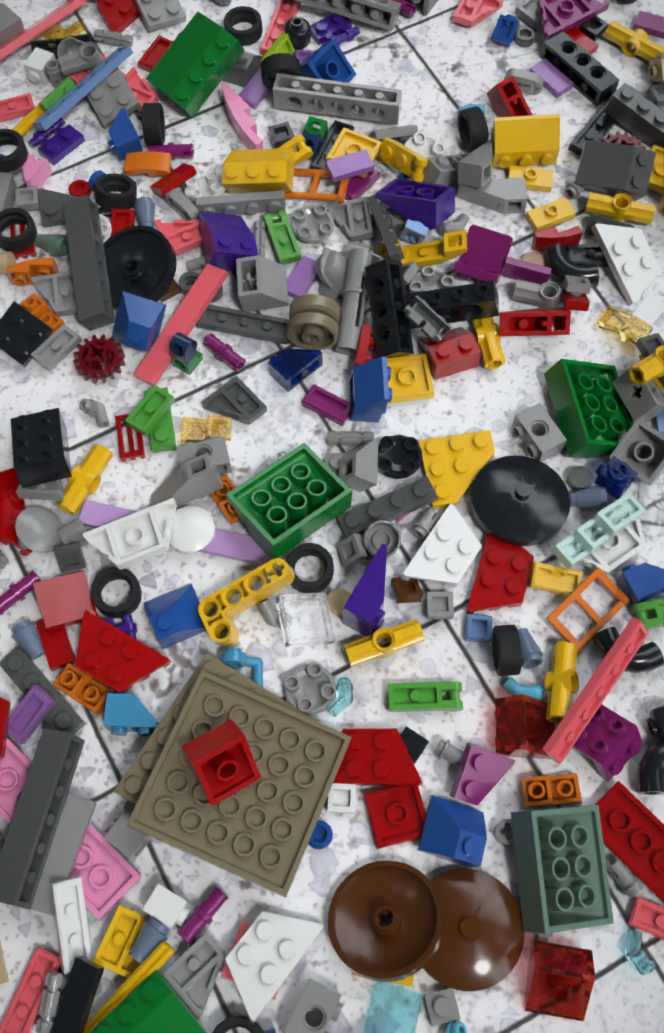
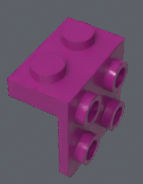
(484, 255)
(609, 742)

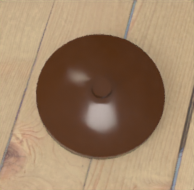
(386, 921)
(480, 931)

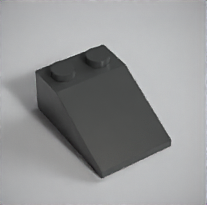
(615, 168)

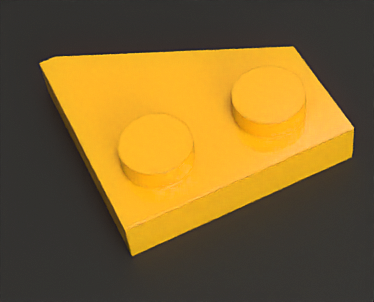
(119, 941)

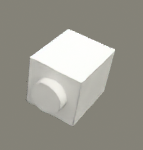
(36, 65)
(167, 907)

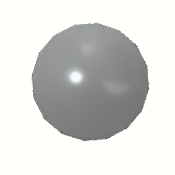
(312, 223)
(430, 279)
(38, 529)
(310, 688)

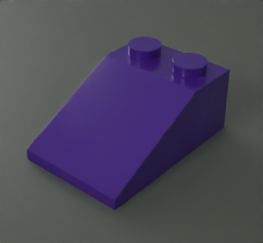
(419, 201)
(226, 239)
(365, 605)

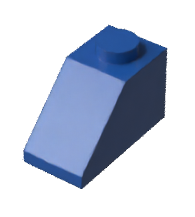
(123, 136)
(641, 582)

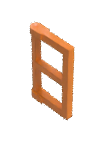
(313, 195)
(575, 596)

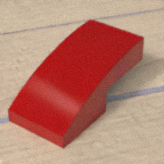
(550, 236)

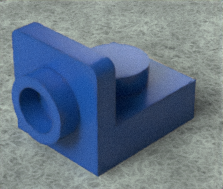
(505, 29)

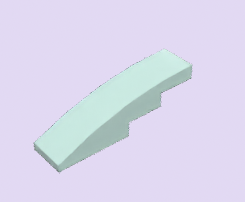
(598, 530)

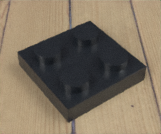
(21, 333)

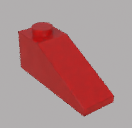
(508, 99)
(535, 322)

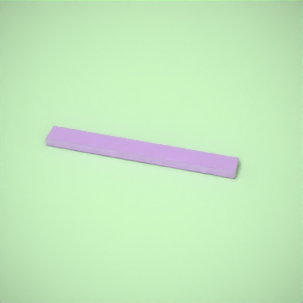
(225, 543)

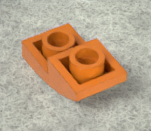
(148, 162)
(21, 272)
(40, 309)
(222, 503)
(82, 689)
(551, 790)

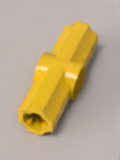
(633, 42)
(620, 208)
(488, 339)
(648, 368)
(85, 479)
(368, 649)
(561, 681)

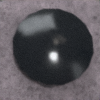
(399, 456)

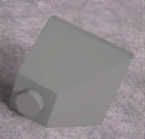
(642, 451)

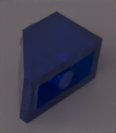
(294, 366)

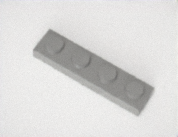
(243, 203)

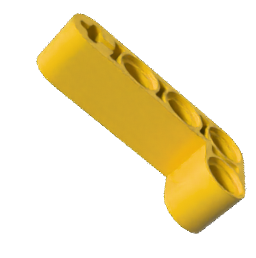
(247, 599)

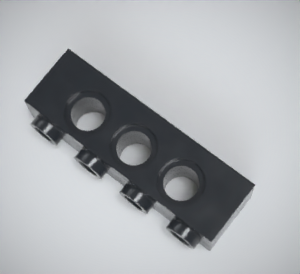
(580, 67)
(386, 302)
(461, 302)

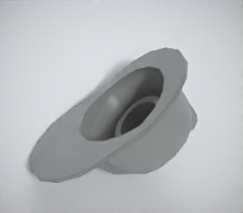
(332, 271)

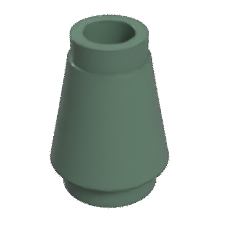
(53, 243)

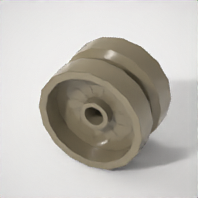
(313, 322)

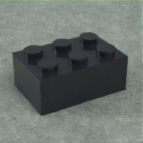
(40, 448)

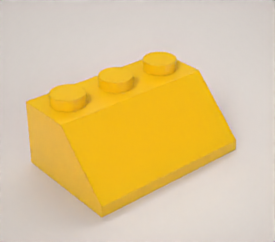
(525, 140)
(259, 170)

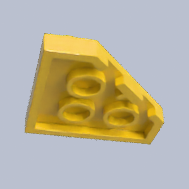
(454, 463)

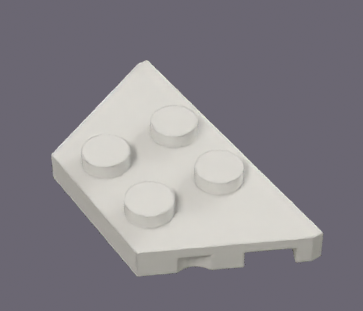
(628, 258)
(135, 535)
(618, 549)
(445, 552)
(267, 957)

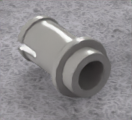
(54, 70)
(573, 191)
(422, 528)
(449, 752)
(624, 879)

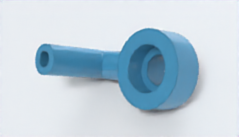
(236, 659)

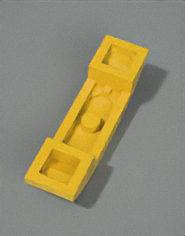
(432, 252)

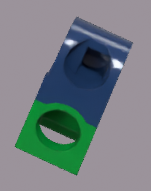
(314, 136)
(184, 350)

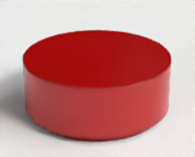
(79, 188)

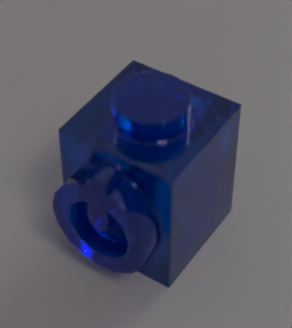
(615, 476)

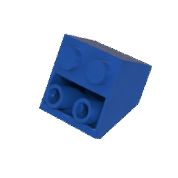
(369, 390)

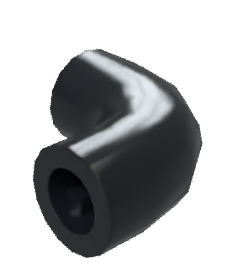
(560, 265)
(646, 658)
(651, 771)

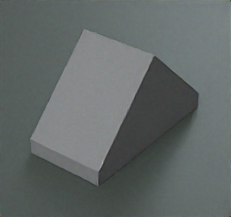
(9, 24)

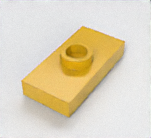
(535, 178)
(550, 214)
(554, 578)

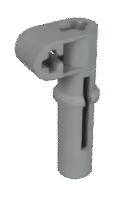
(354, 300)

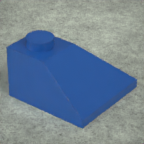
(328, 64)
(138, 321)
(175, 616)
(453, 832)

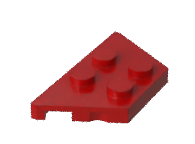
(118, 13)
(10, 508)
(500, 576)
(114, 655)
(377, 759)

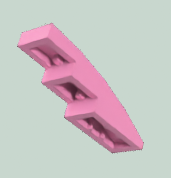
(240, 117)

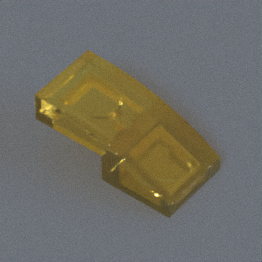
(57, 30)
(626, 324)
(200, 430)

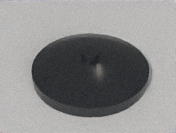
(139, 263)
(519, 500)

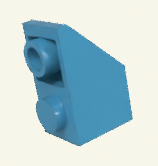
(127, 714)

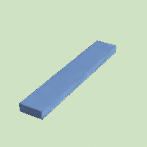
(82, 88)

